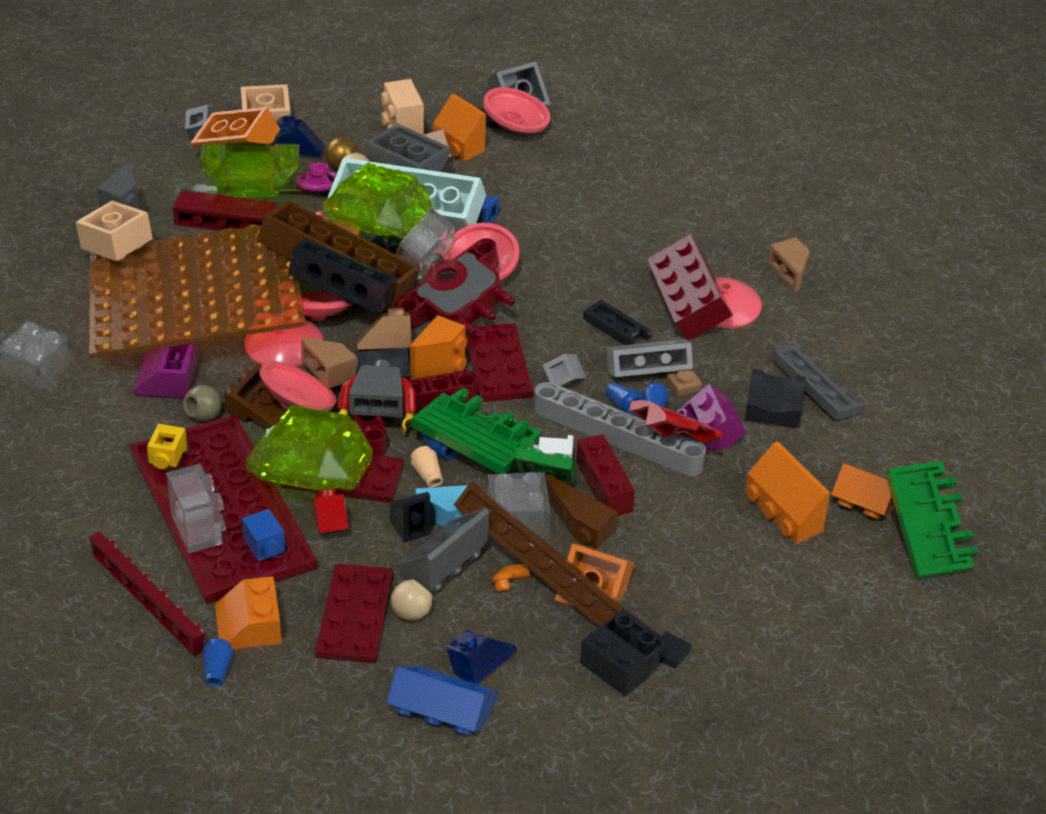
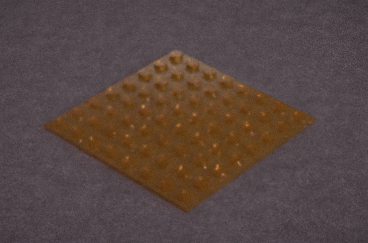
(190, 292)

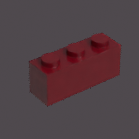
(605, 474)

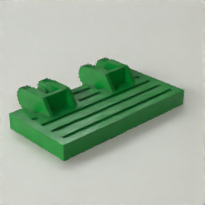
(476, 437)
(928, 520)

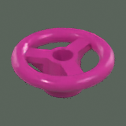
(316, 178)

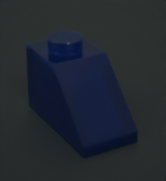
(298, 132)
(477, 655)

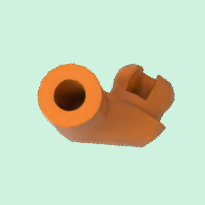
(508, 573)

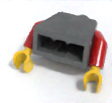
(379, 392)

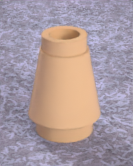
(427, 466)

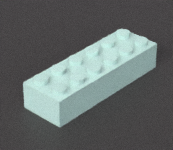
(451, 195)

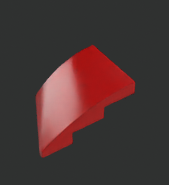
(668, 422)

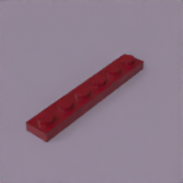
(151, 597)

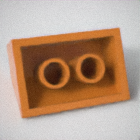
(238, 128)
(788, 494)

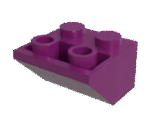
(167, 371)
(716, 410)

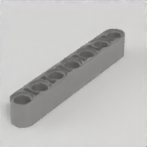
(618, 428)

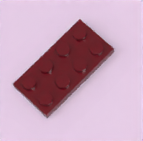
(499, 363)
(376, 484)
(354, 613)

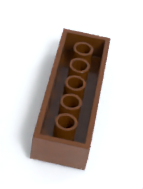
(293, 223)

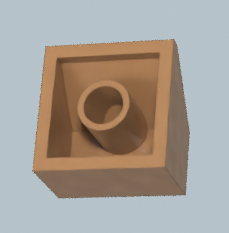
(388, 331)

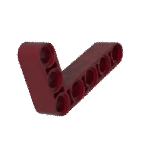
(426, 391)

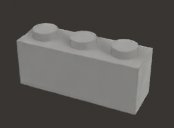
(649, 358)

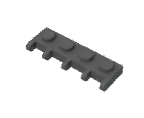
(817, 384)

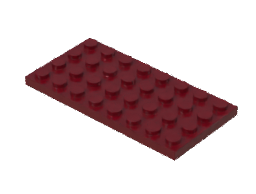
(222, 452)

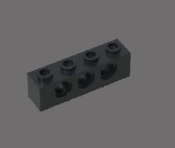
(379, 285)

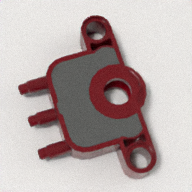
(462, 294)

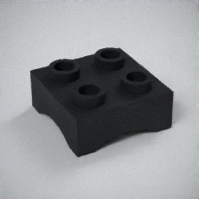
(775, 399)

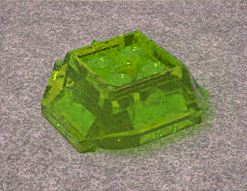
(249, 169)
(378, 201)
(312, 451)

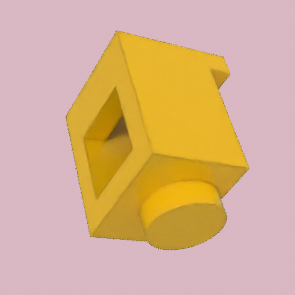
(166, 453)

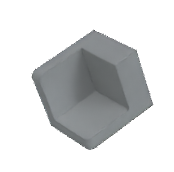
(564, 370)

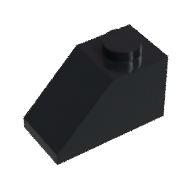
(411, 516)

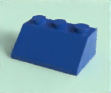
(441, 698)

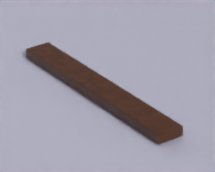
(541, 557)

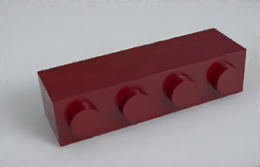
(218, 211)

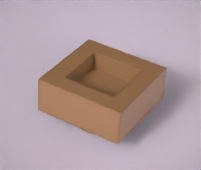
(684, 382)

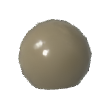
(202, 403)

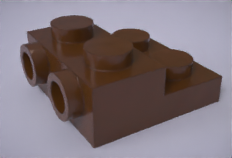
(253, 400)

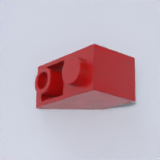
(329, 511)

